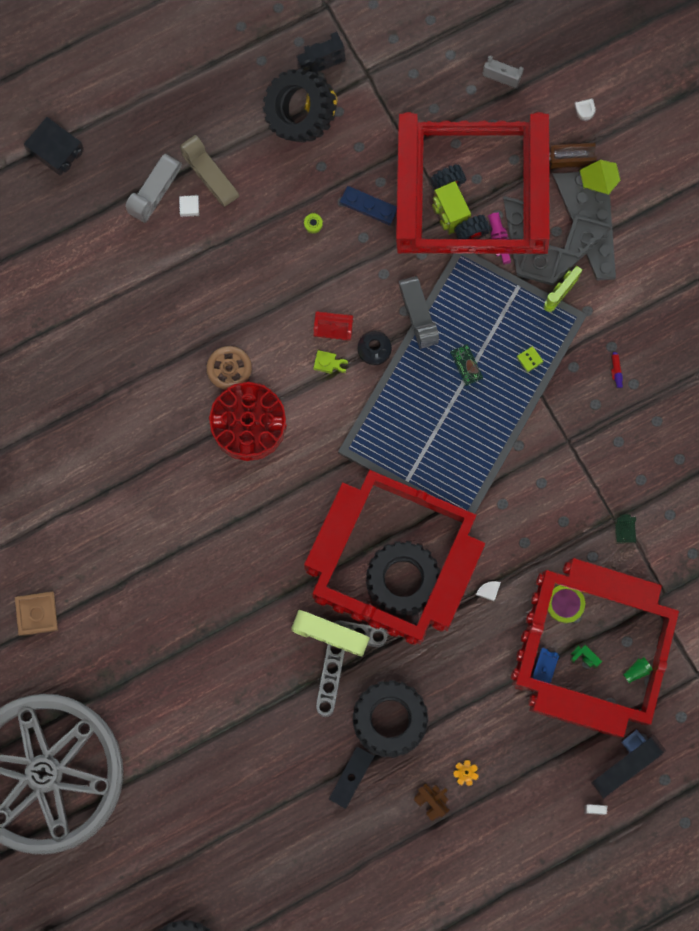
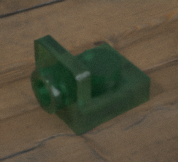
(625, 529)

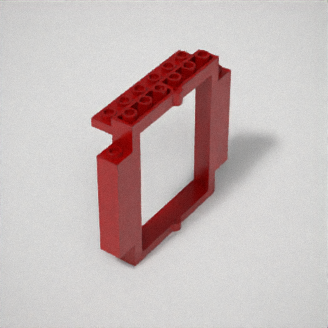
(449, 586)
(572, 705)

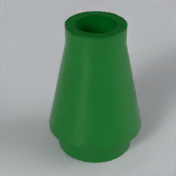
(638, 670)

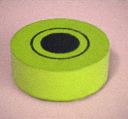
(313, 223)

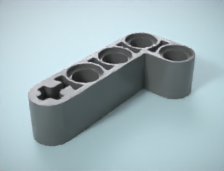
(423, 327)

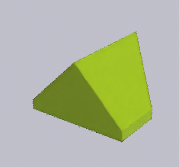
(600, 176)

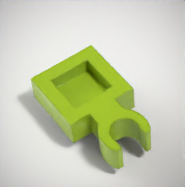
(326, 362)

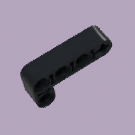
(628, 766)

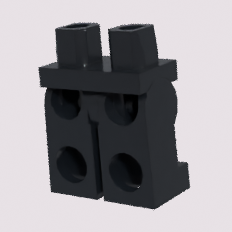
(322, 55)

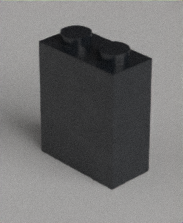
(54, 146)

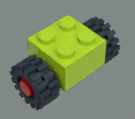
(452, 207)

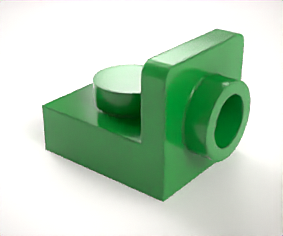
(589, 657)

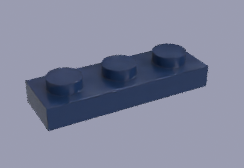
(368, 205)

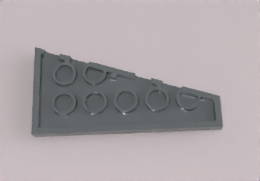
(593, 206)

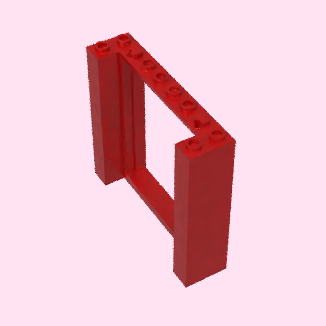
(535, 185)

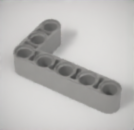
(337, 659)

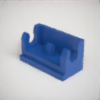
(545, 666)

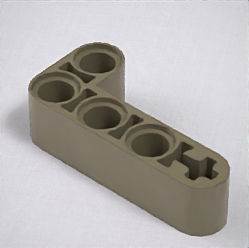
(207, 171)

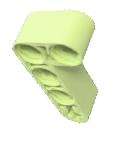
(330, 633)

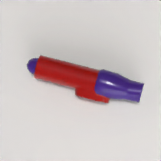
(616, 371)

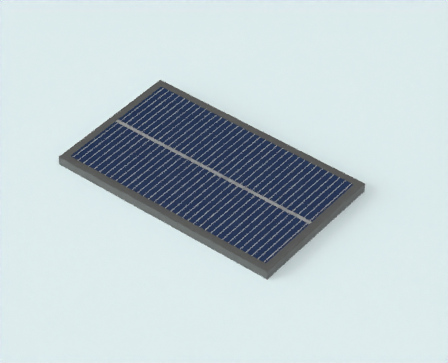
(421, 415)

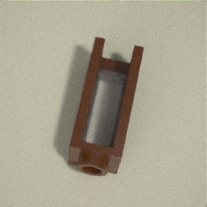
(572, 155)

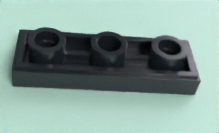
(357, 766)

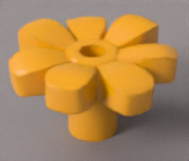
(461, 773)

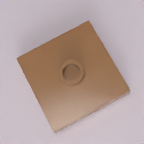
(36, 613)

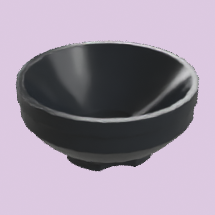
(374, 357)

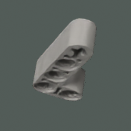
(145, 202)

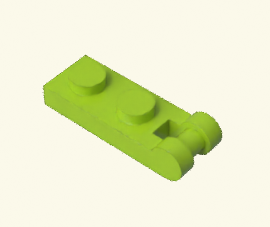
(562, 289)

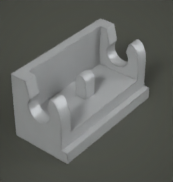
(502, 72)

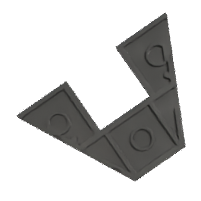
(552, 266)

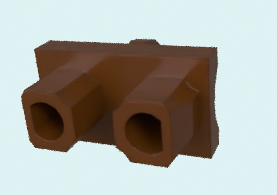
(435, 798)

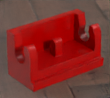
(333, 326)

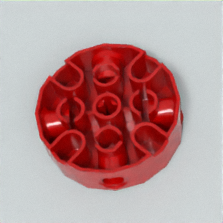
(231, 412)

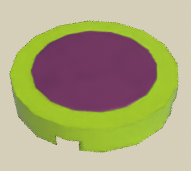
(566, 604)

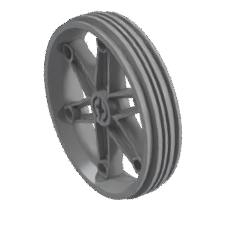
(113, 782)

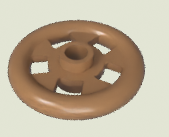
(218, 355)

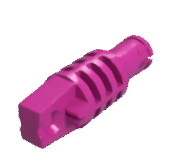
(499, 232)

